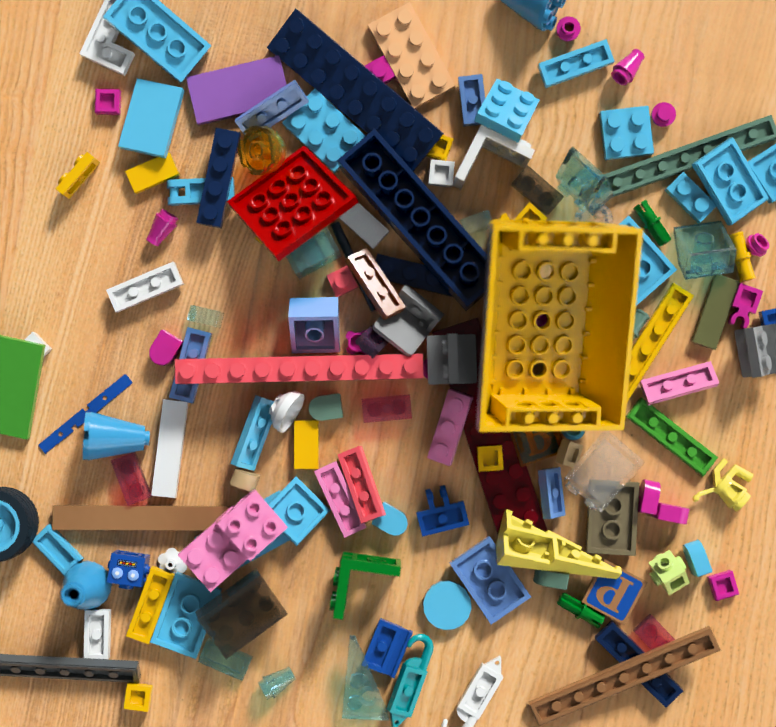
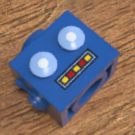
(128, 569)

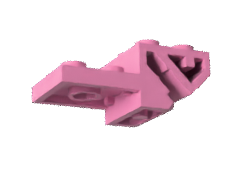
(232, 540)

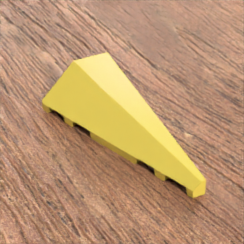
(531, 548)

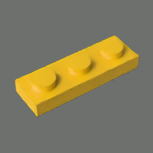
(150, 605)

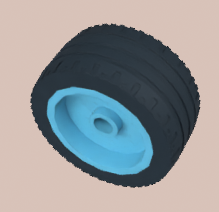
(17, 522)

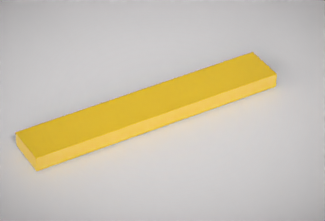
(656, 333)

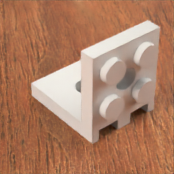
(486, 138)

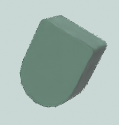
(326, 407)
(551, 579)

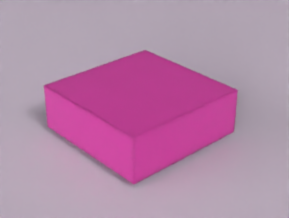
(108, 101)
(723, 585)

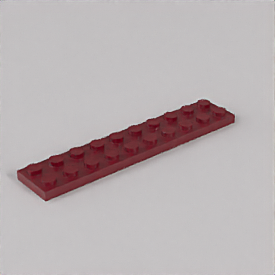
(502, 488)

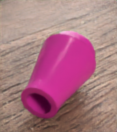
(627, 68)
(161, 227)

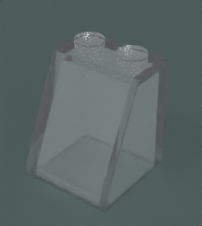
(603, 471)

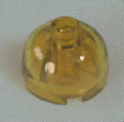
(262, 150)

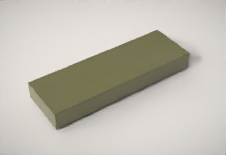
(715, 311)

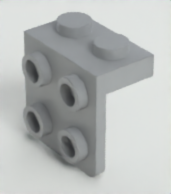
(412, 325)

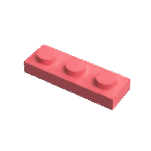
(361, 484)

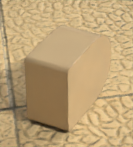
(244, 479)

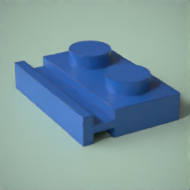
(387, 647)

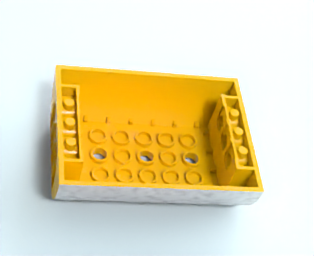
(586, 331)

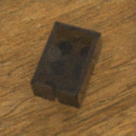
(241, 613)

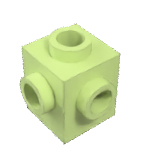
(669, 572)

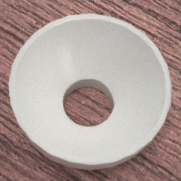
(286, 409)

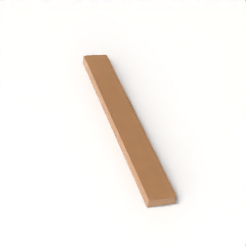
(135, 517)
(624, 675)

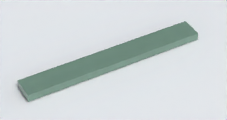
(681, 158)

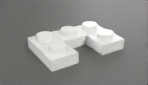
(101, 45)

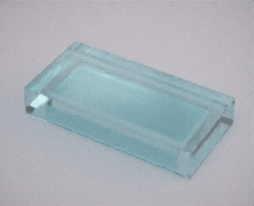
(233, 666)

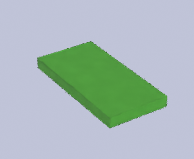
(19, 384)

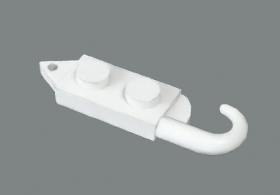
(478, 692)

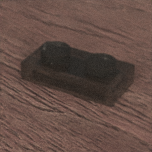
(537, 190)

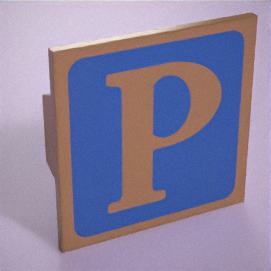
(614, 596)

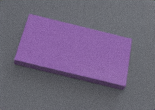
(234, 89)

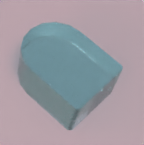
(476, 222)
(205, 316)

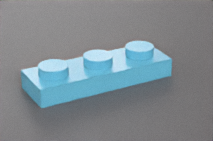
(575, 63)
(253, 434)

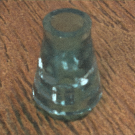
(276, 682)

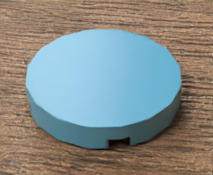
(447, 605)

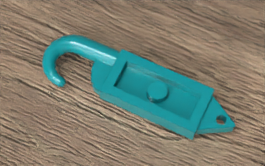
(409, 682)

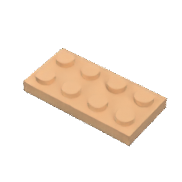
(411, 56)

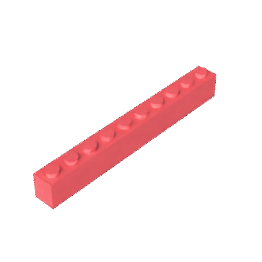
(298, 369)

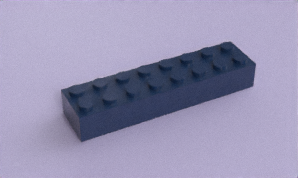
(417, 217)

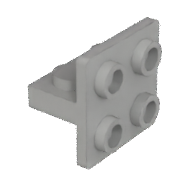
(757, 350)
(451, 359)

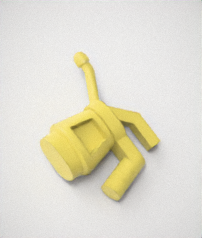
(731, 493)

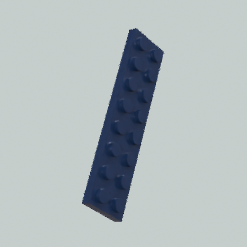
(354, 88)

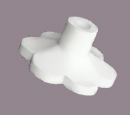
(171, 556)

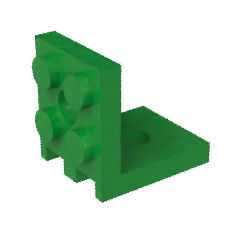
(358, 562)

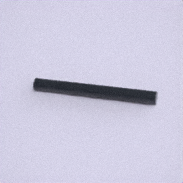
(347, 250)

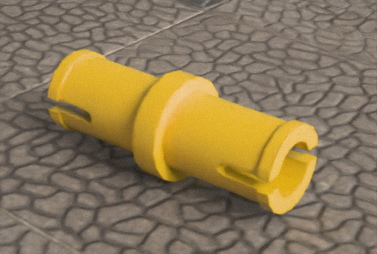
(742, 257)

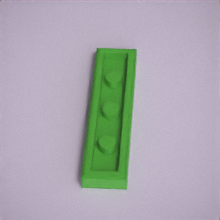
(671, 437)

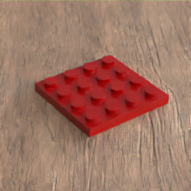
(292, 203)

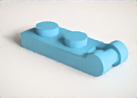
(193, 191)

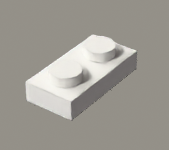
(97, 633)

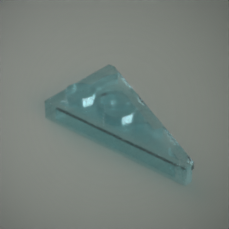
(361, 692)

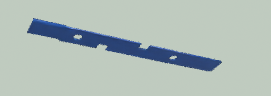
(79, 418)

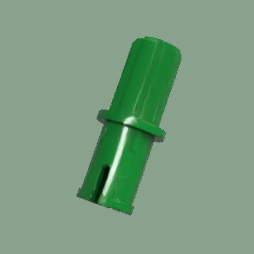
(652, 223)
(580, 610)

